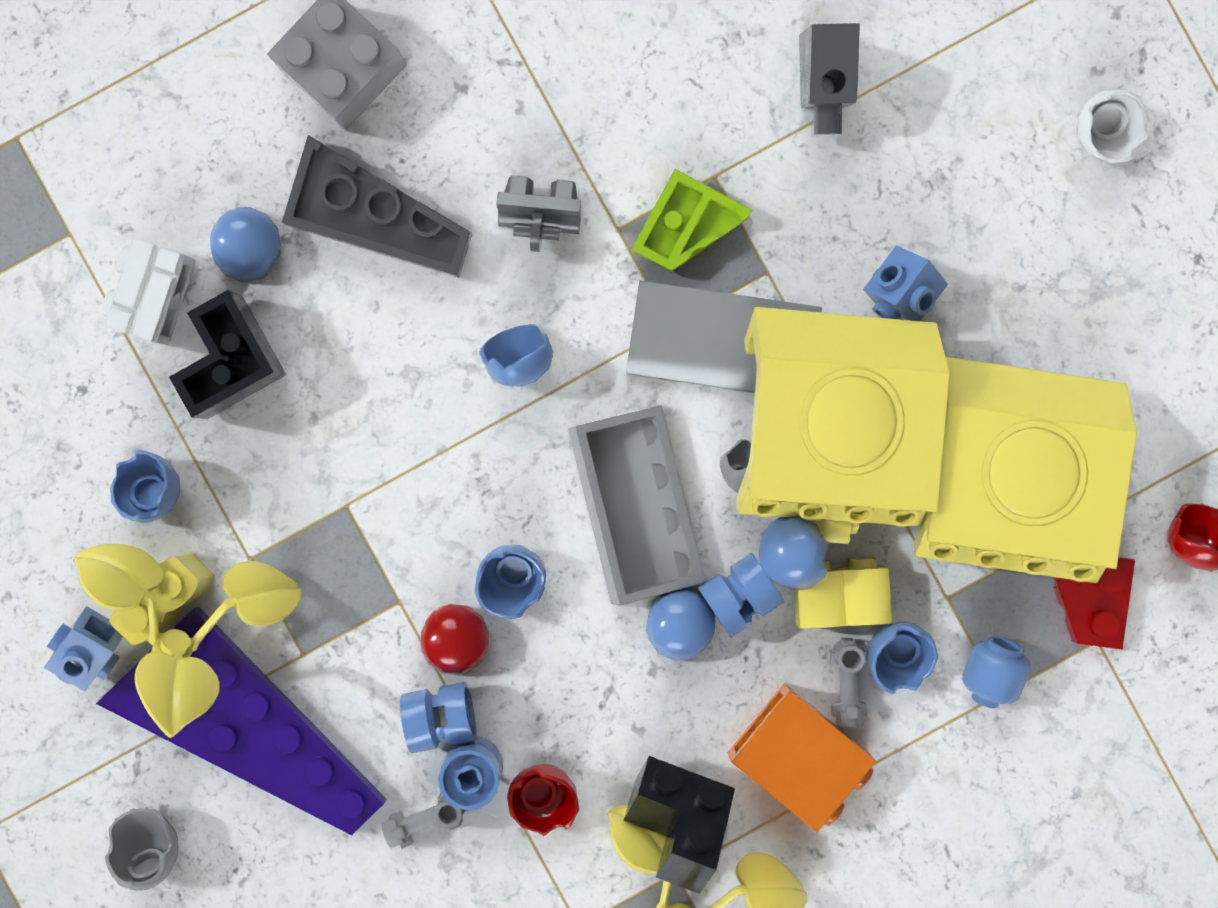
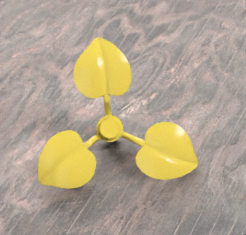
(167, 679)
(762, 877)

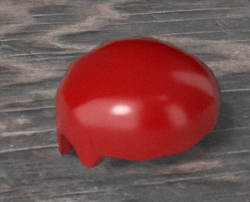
(1195, 536)
(454, 639)
(543, 799)

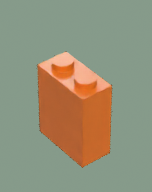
(802, 758)

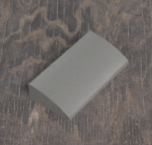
(696, 335)
(636, 505)

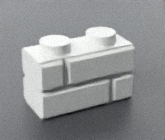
(147, 291)

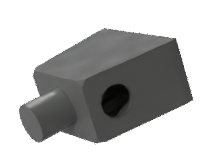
(834, 54)

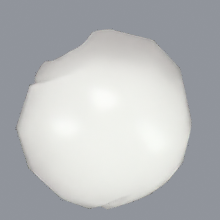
(1112, 125)

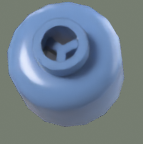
(996, 672)

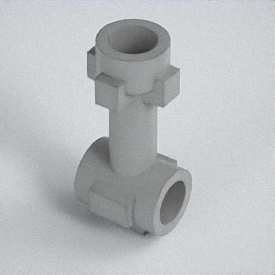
(850, 661)
(399, 829)

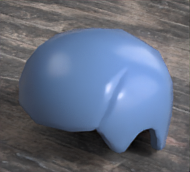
(245, 244)
(517, 355)
(144, 487)
(793, 552)
(509, 581)
(680, 624)
(901, 656)

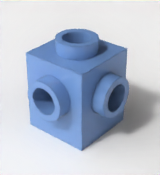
(905, 286)
(84, 649)

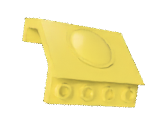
(845, 418)
(1031, 472)

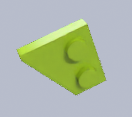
(686, 222)

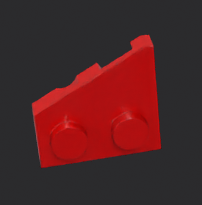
(1098, 610)

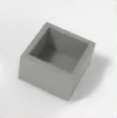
(337, 59)

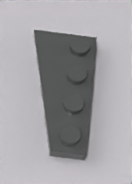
(361, 210)

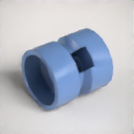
(741, 594)
(422, 719)
(471, 774)

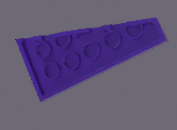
(259, 735)

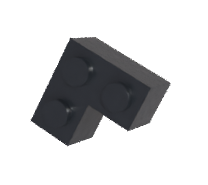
(237, 360)
(689, 813)

